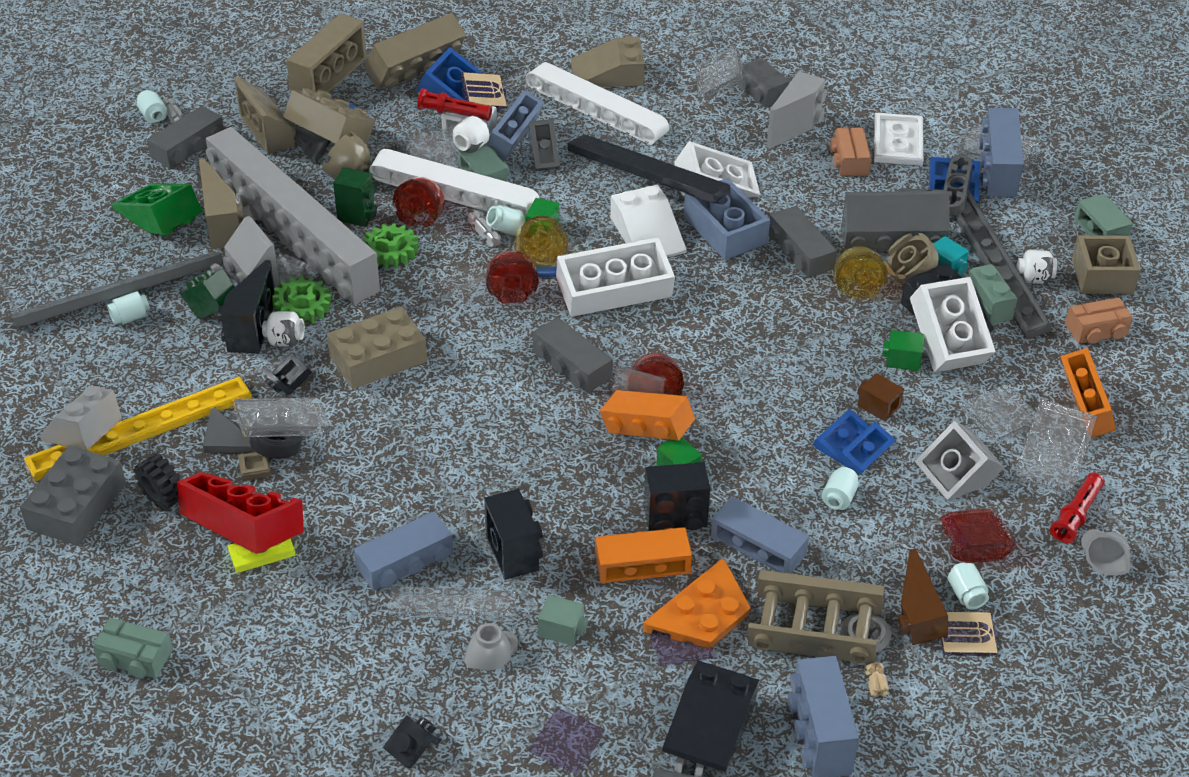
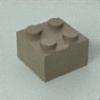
(1105, 264)

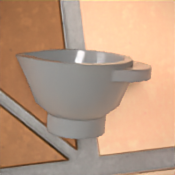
(1107, 552)
(490, 648)

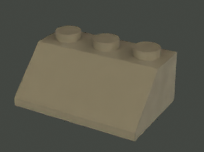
(263, 117)

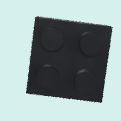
(676, 496)
(513, 533)

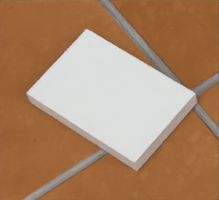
(898, 139)

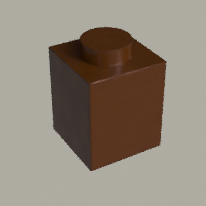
(880, 396)

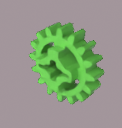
(392, 245)
(302, 298)

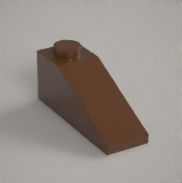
(921, 608)

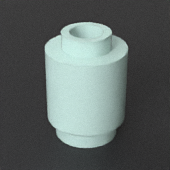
(151, 106)
(505, 219)
(128, 308)
(840, 488)
(968, 585)

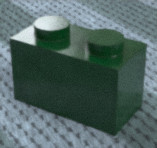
(354, 197)
(207, 292)

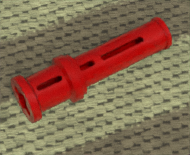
(443, 103)
(1091, 486)

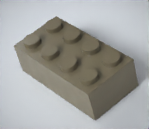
(413, 51)
(328, 55)

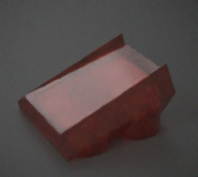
(977, 535)

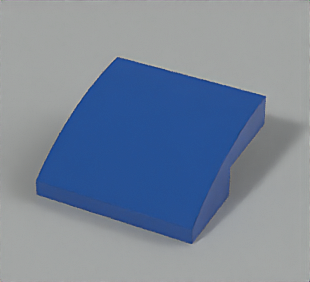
(938, 171)
(854, 442)

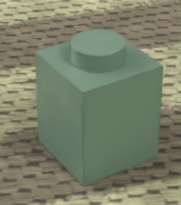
(562, 620)

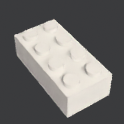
(615, 276)

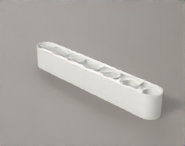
(598, 102)
(456, 184)

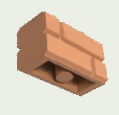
(851, 152)
(1098, 321)

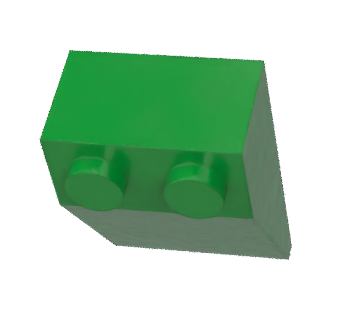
(160, 207)

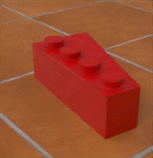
(239, 511)

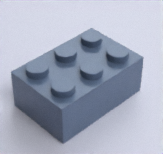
(1001, 152)
(729, 224)
(823, 717)

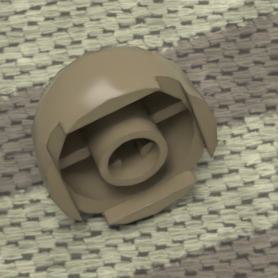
(347, 153)
(911, 257)

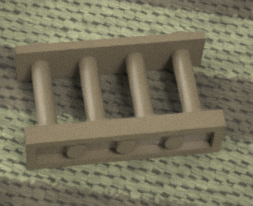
(816, 592)

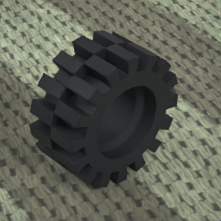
(158, 481)

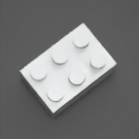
(952, 324)

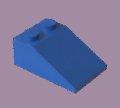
(446, 75)

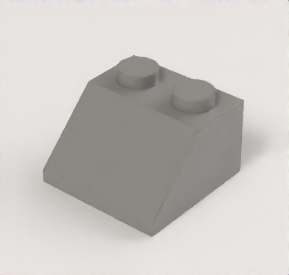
(248, 250)
(84, 419)
(958, 462)

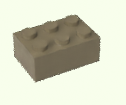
(327, 116)
(377, 347)

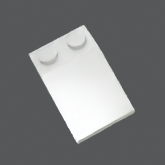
(718, 167)
(647, 215)

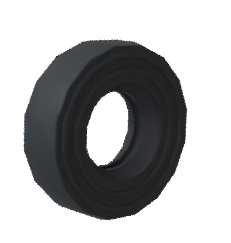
(276, 449)

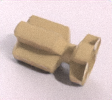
(877, 680)

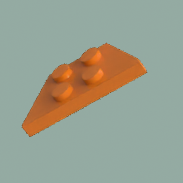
(703, 610)

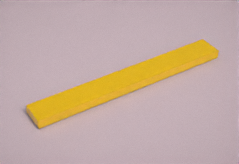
(150, 423)

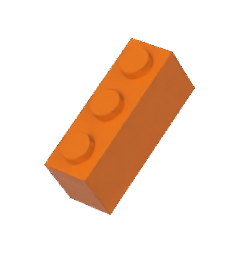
(1088, 390)
(647, 414)
(643, 555)

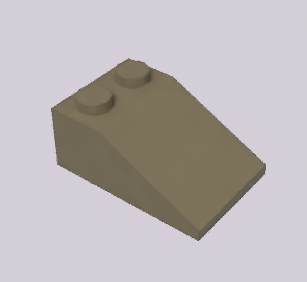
(612, 63)
(220, 206)

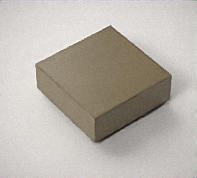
(254, 466)

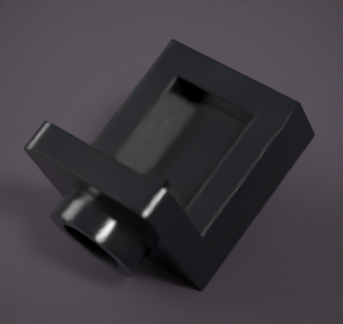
(287, 375)
(411, 740)

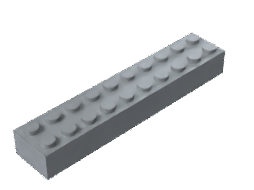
(295, 216)

